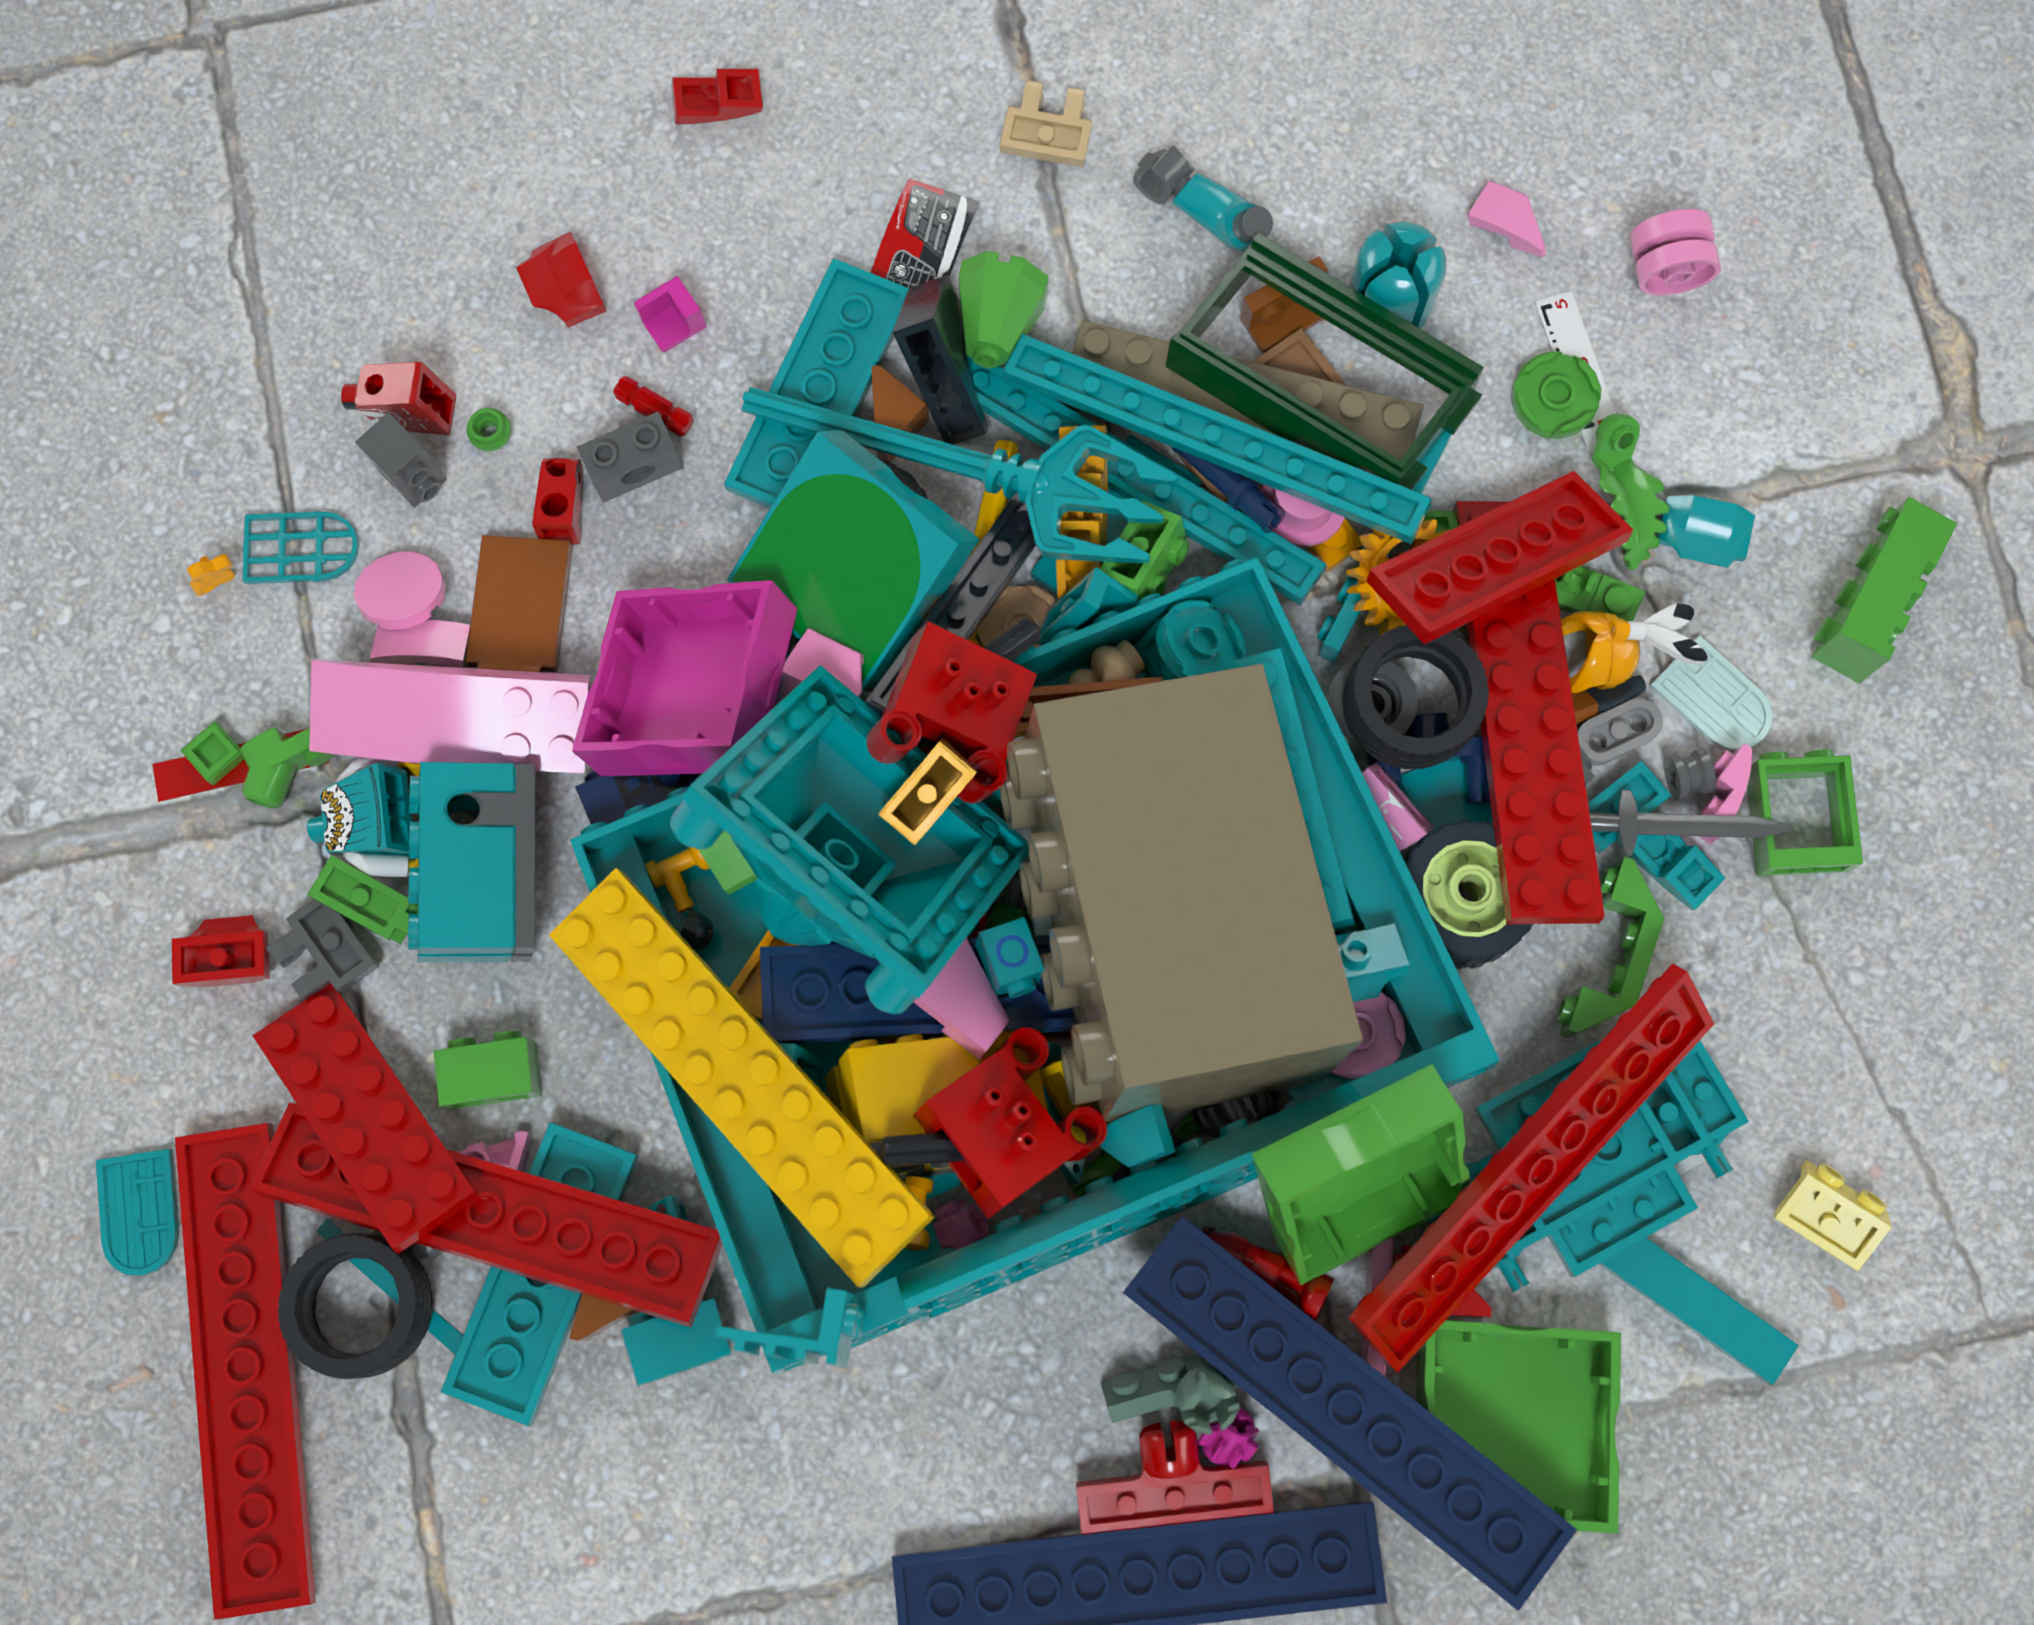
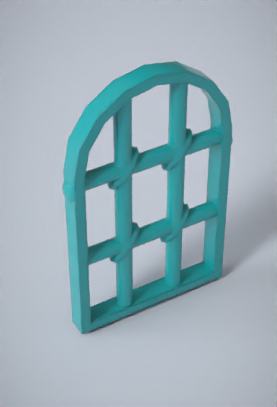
(283, 537)

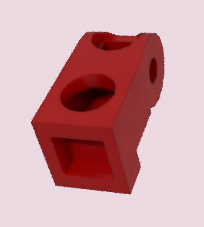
(559, 500)

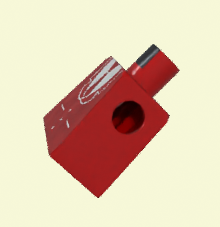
(407, 392)

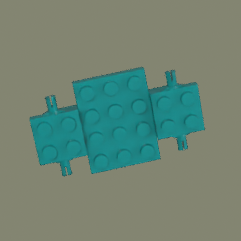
(1632, 1180)

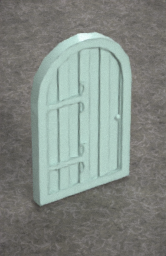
(1716, 699)

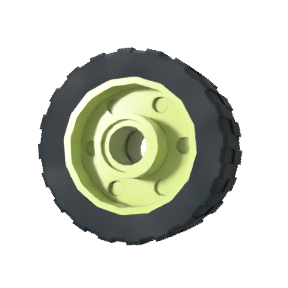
(1465, 859)

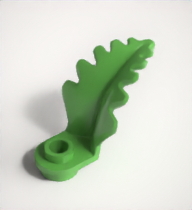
(1630, 485)

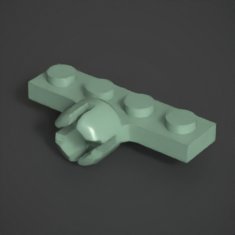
(1187, 1383)

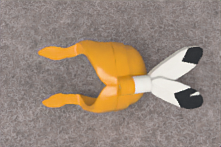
(1615, 644)

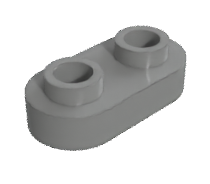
(1616, 734)

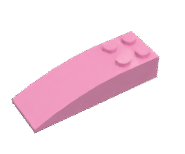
(446, 714)

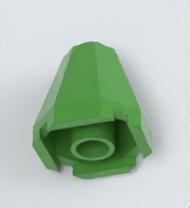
(999, 305)

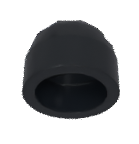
(697, 930)

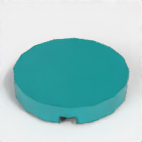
(1199, 639)

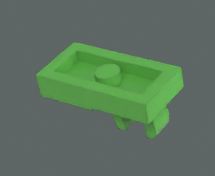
(1592, 592)

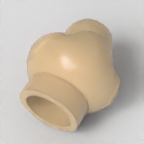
(1110, 664)

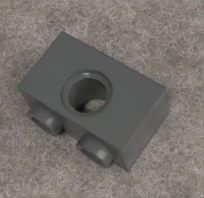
(630, 457)
(401, 460)

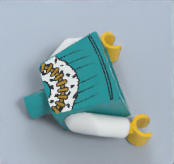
(368, 817)

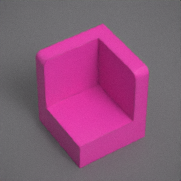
(670, 314)

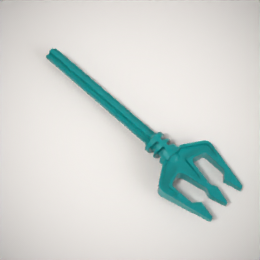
(1045, 484)

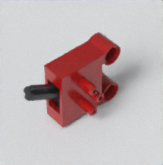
(959, 695)
(996, 1128)

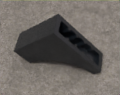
(935, 352)

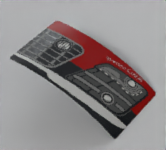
(923, 234)

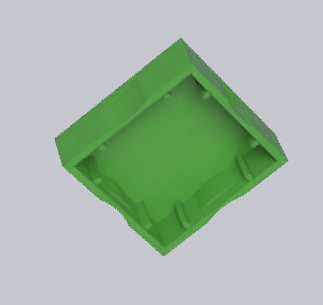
(1364, 1173)
(1534, 1407)

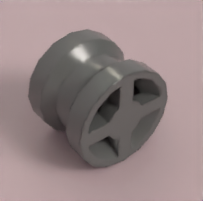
(1690, 774)

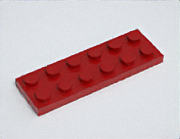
(1498, 556)
(365, 1118)

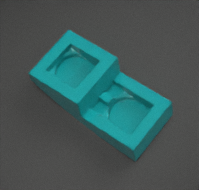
(1677, 867)

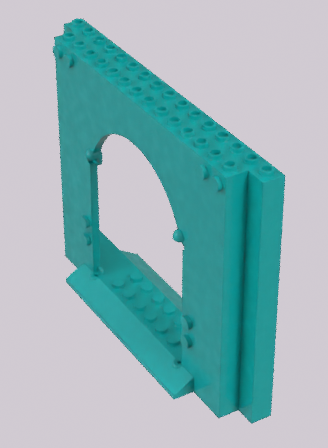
(784, 1266)

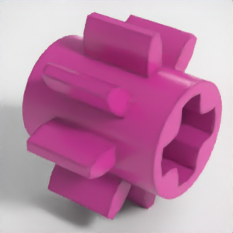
(1231, 1444)

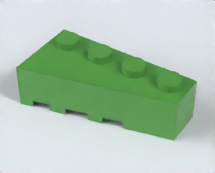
(1886, 586)

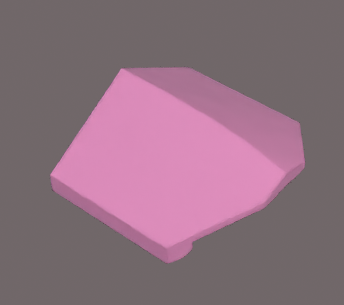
(821, 650)

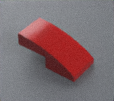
(722, 98)

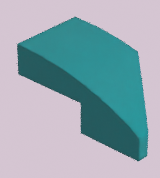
(1139, 1137)

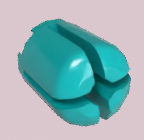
(1401, 270)

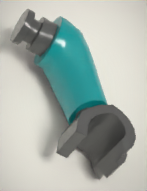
(1204, 200)

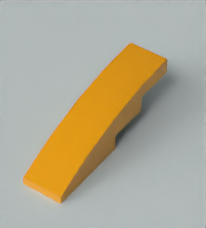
(1083, 525)

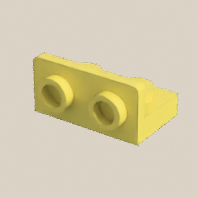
(1834, 1214)

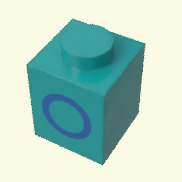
(1010, 958)

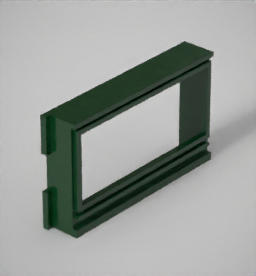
(1352, 313)

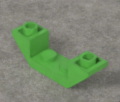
(1630, 896)

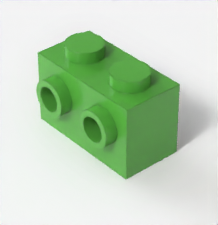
(1166, 547)

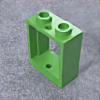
(1843, 814)

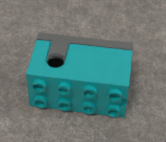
(473, 877)

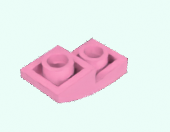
(428, 643)
(1731, 783)

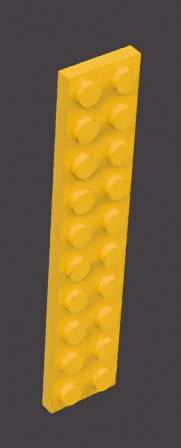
(742, 1078)

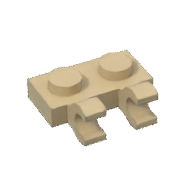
(1047, 135)

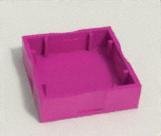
(683, 676)

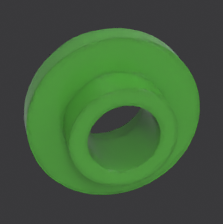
(480, 421)

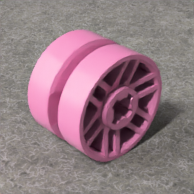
(1675, 252)

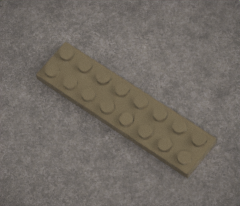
(1374, 416)

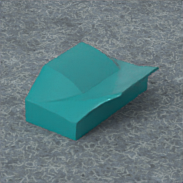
(1707, 529)

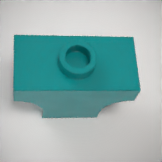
(1372, 960)

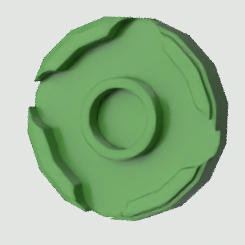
(1544, 390)

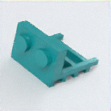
(840, 1322)

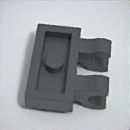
(332, 944)

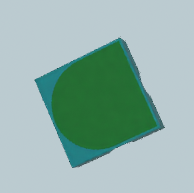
(855, 551)

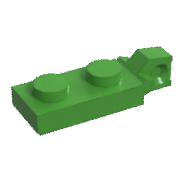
(363, 899)

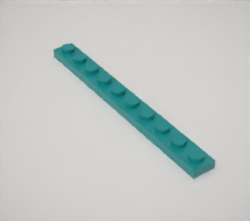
(1218, 439)
(1203, 515)

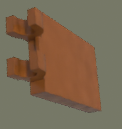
(519, 604)

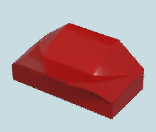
(561, 282)
(221, 954)

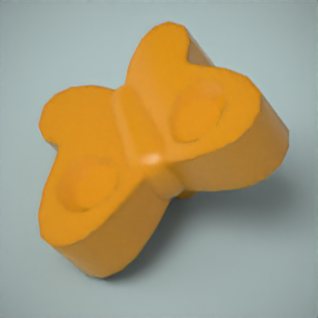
(210, 573)

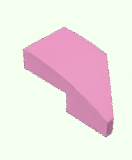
(1509, 215)

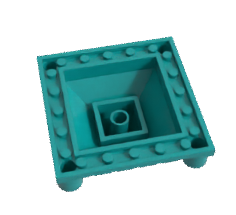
(826, 865)

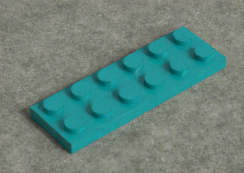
(825, 367)
(523, 1321)

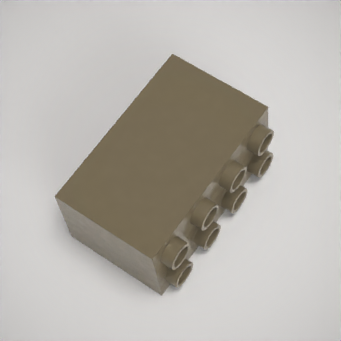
(1177, 895)

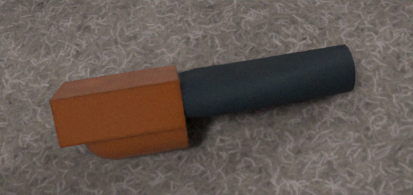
(1596, 700)

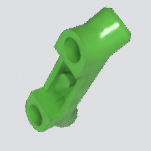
(272, 765)

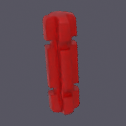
(649, 402)

